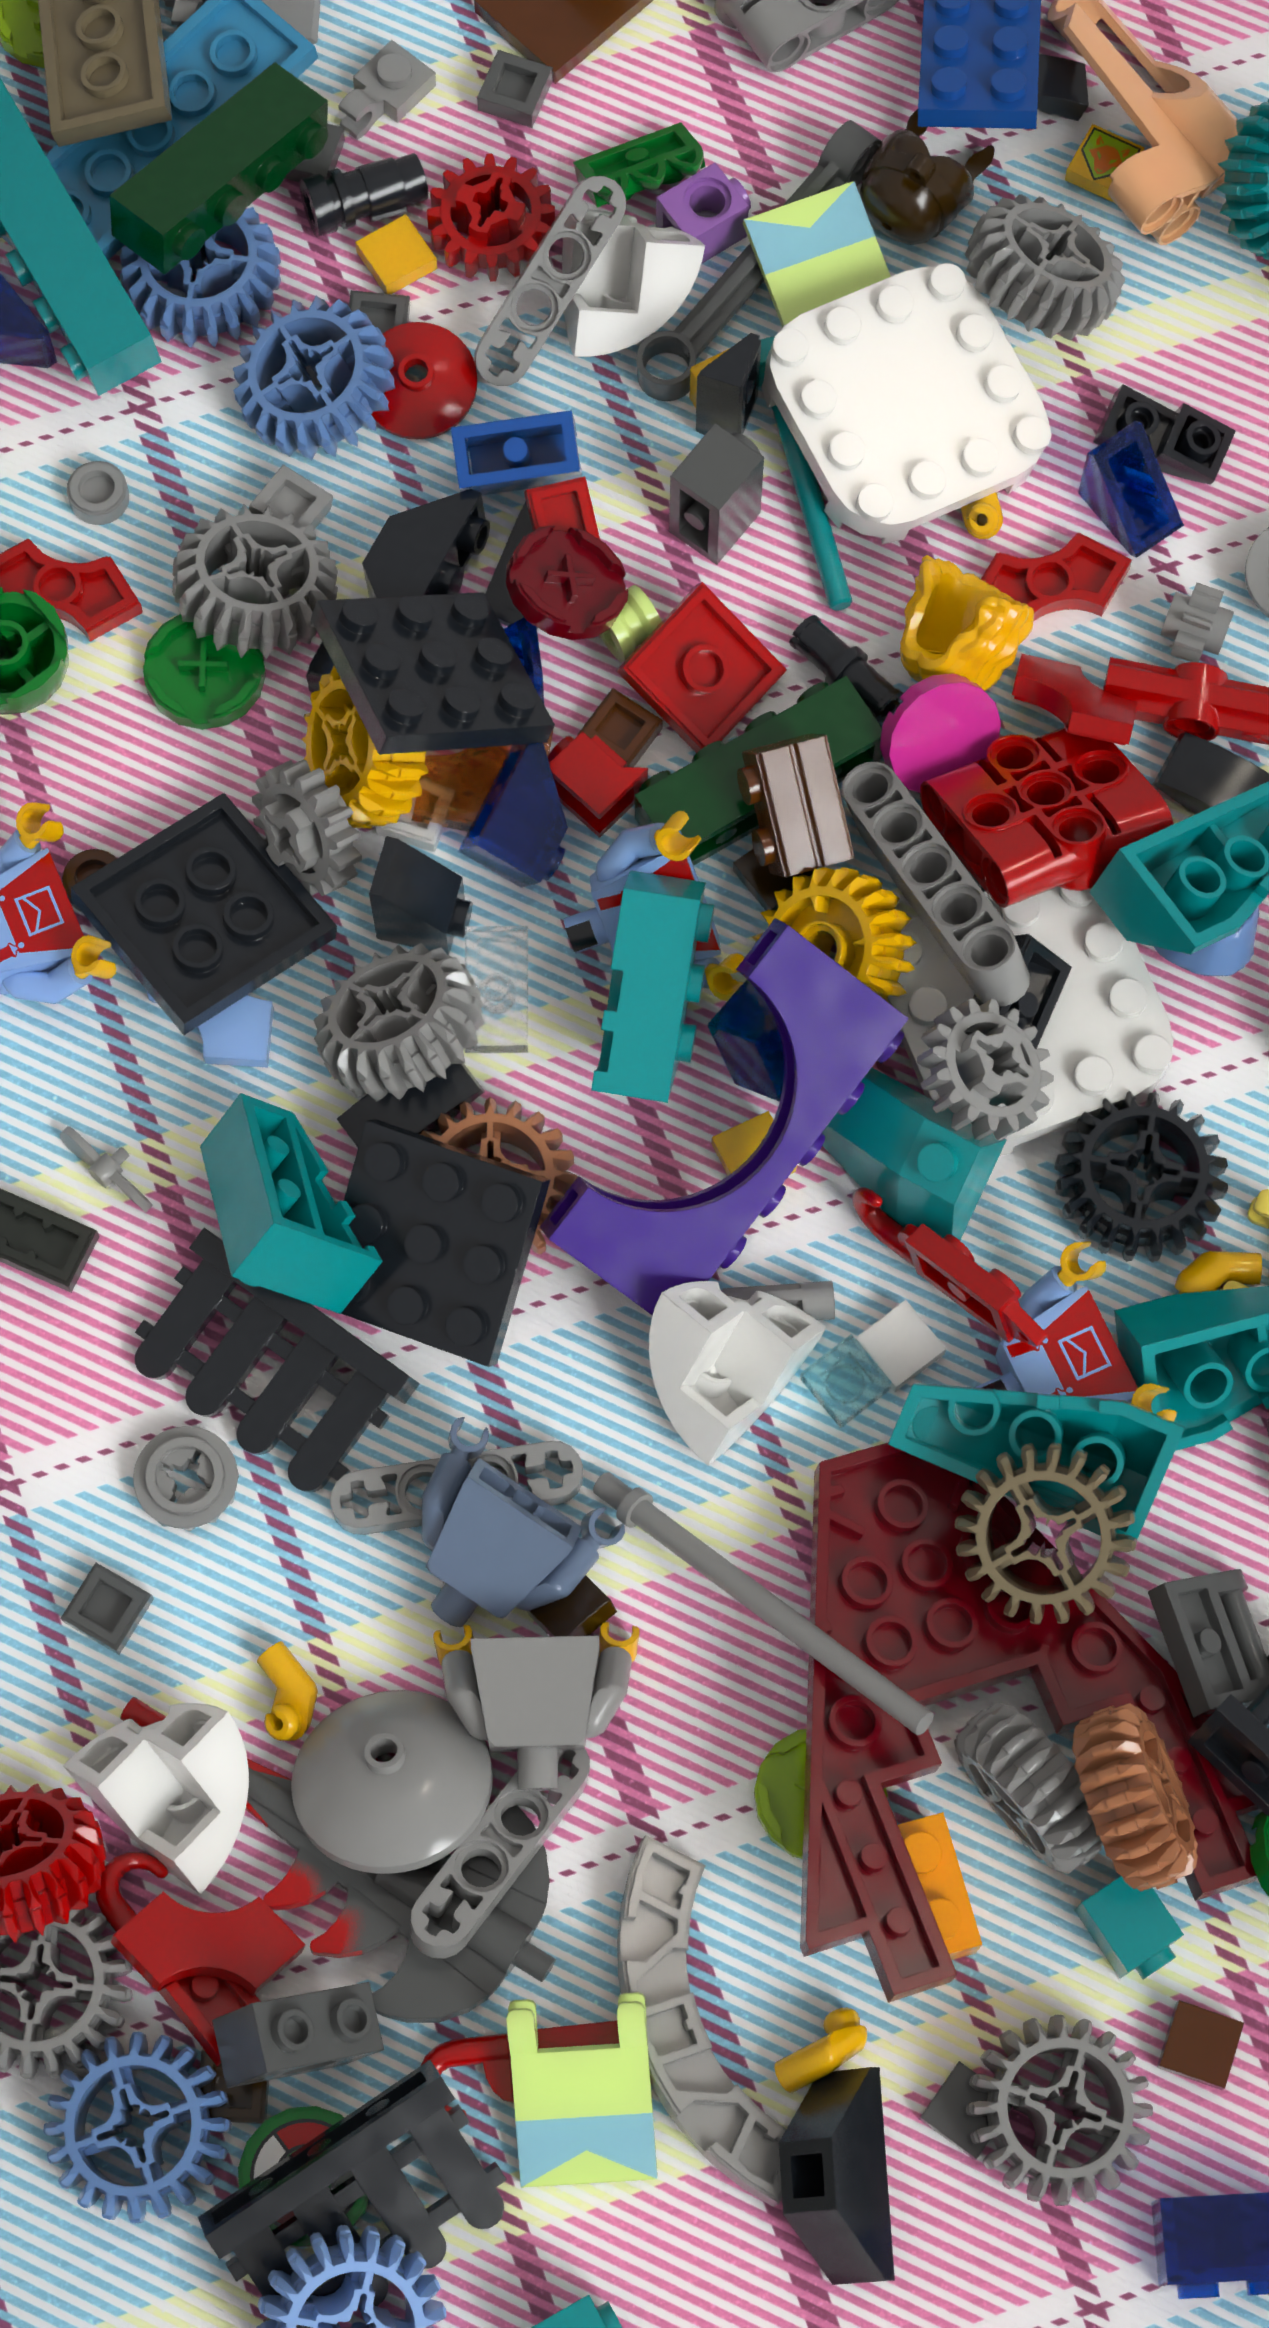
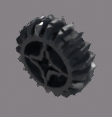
(1164, 1177)

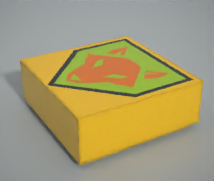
(1097, 158)

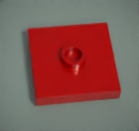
(701, 669)

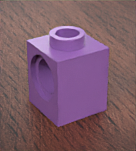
(706, 192)

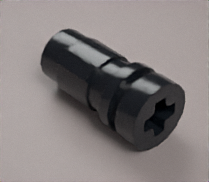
(369, 191)

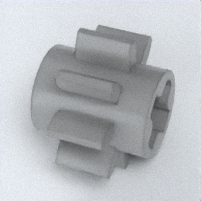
(1197, 623)

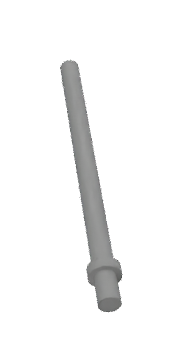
(637, 1509)

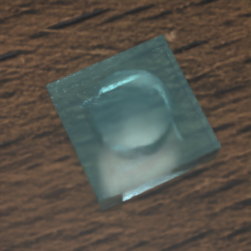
(845, 1381)

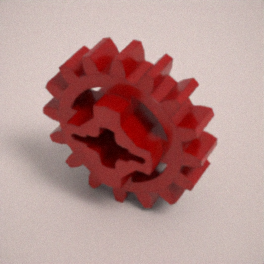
(476, 200)

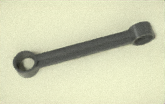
(840, 163)

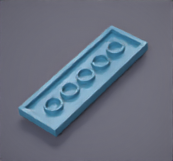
(205, 65)

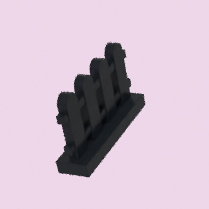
(294, 1383)
(359, 2146)

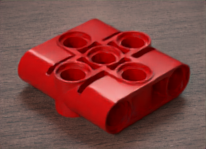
(1042, 813)

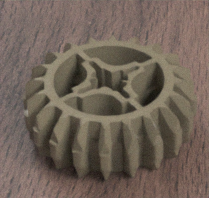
(1060, 1562)

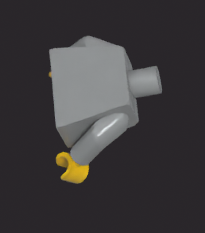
(536, 1693)

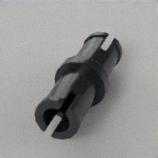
(839, 660)

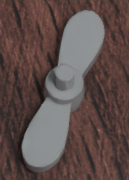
(104, 1168)

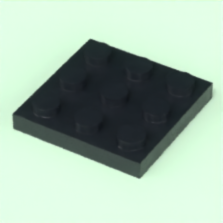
(431, 672)
(203, 913)
(448, 1239)

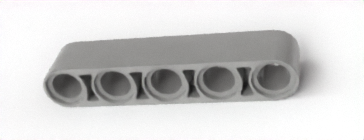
(936, 884)

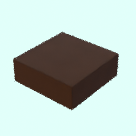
(623, 726)
(1200, 2045)

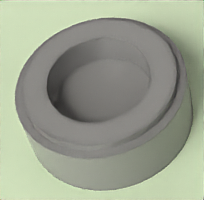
(98, 492)

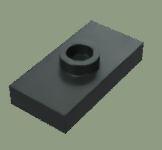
(43, 1241)

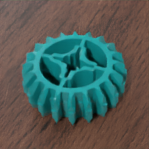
(1248, 181)

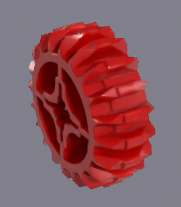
(47, 1859)

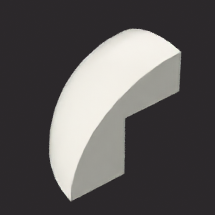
(631, 285)
(723, 1360)
(172, 1786)

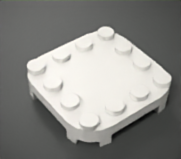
(906, 401)
(1104, 1030)

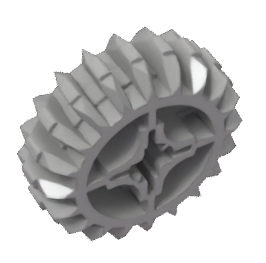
(1044, 267)
(246, 598)
(399, 1022)
(1029, 1786)
(38, 2017)
(1047, 2141)

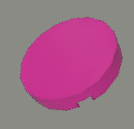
(938, 728)

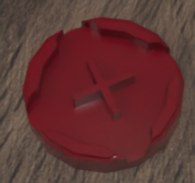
(566, 583)

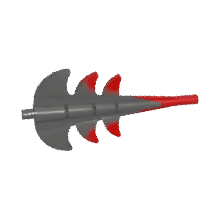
(382, 1905)

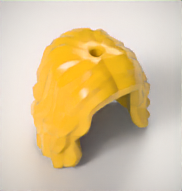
(961, 626)

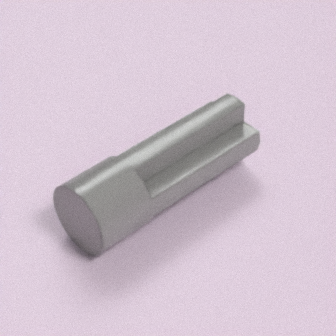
(811, 1297)

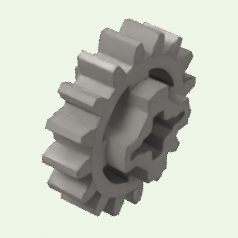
(307, 826)
(985, 1069)

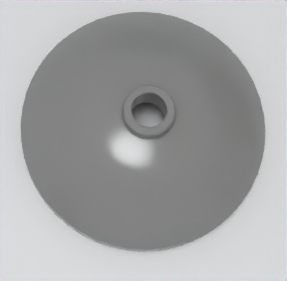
(396, 1810)

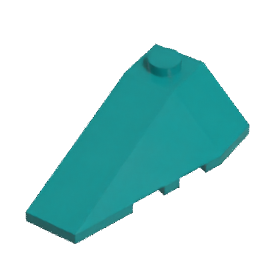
(1191, 878)
(912, 1155)
(1205, 1350)
(972, 1426)

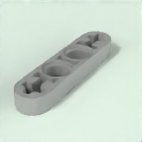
(556, 285)
(503, 1458)
(506, 1849)

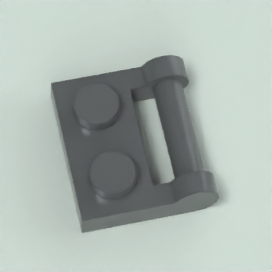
(1211, 1639)

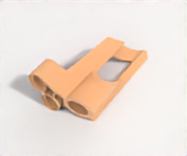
(1182, 125)

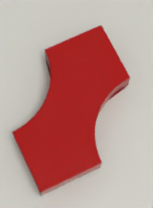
(1074, 578)
(84, 594)
(1074, 700)
(235, 1945)

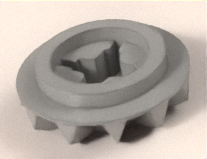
(176, 1450)

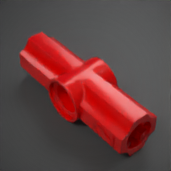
(1192, 699)

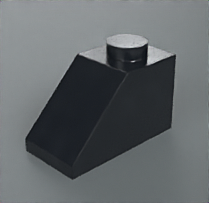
(417, 899)

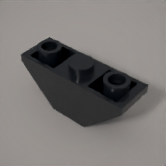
(427, 547)
(838, 2177)

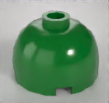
(31, 651)

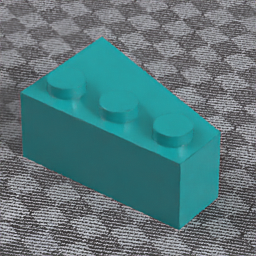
(652, 986)
(278, 1213)

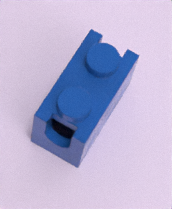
(516, 453)

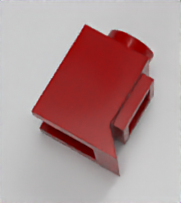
(594, 781)

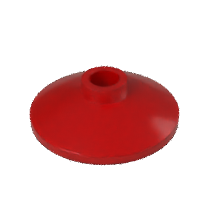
(442, 397)

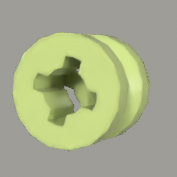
(632, 626)

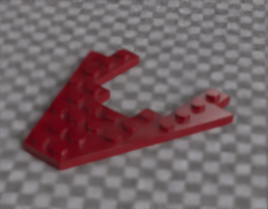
(902, 1604)

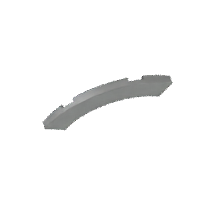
(683, 2069)

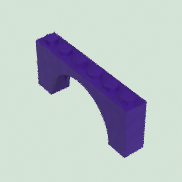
(829, 1040)

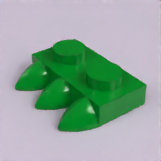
(644, 162)

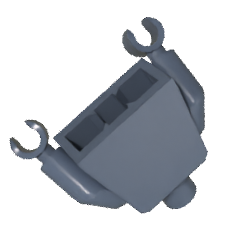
(498, 1539)

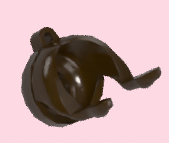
(915, 193)

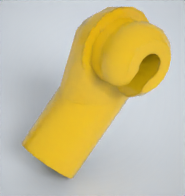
(826, 2054)

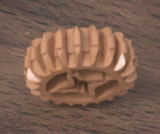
(494, 1128)
(1134, 1797)

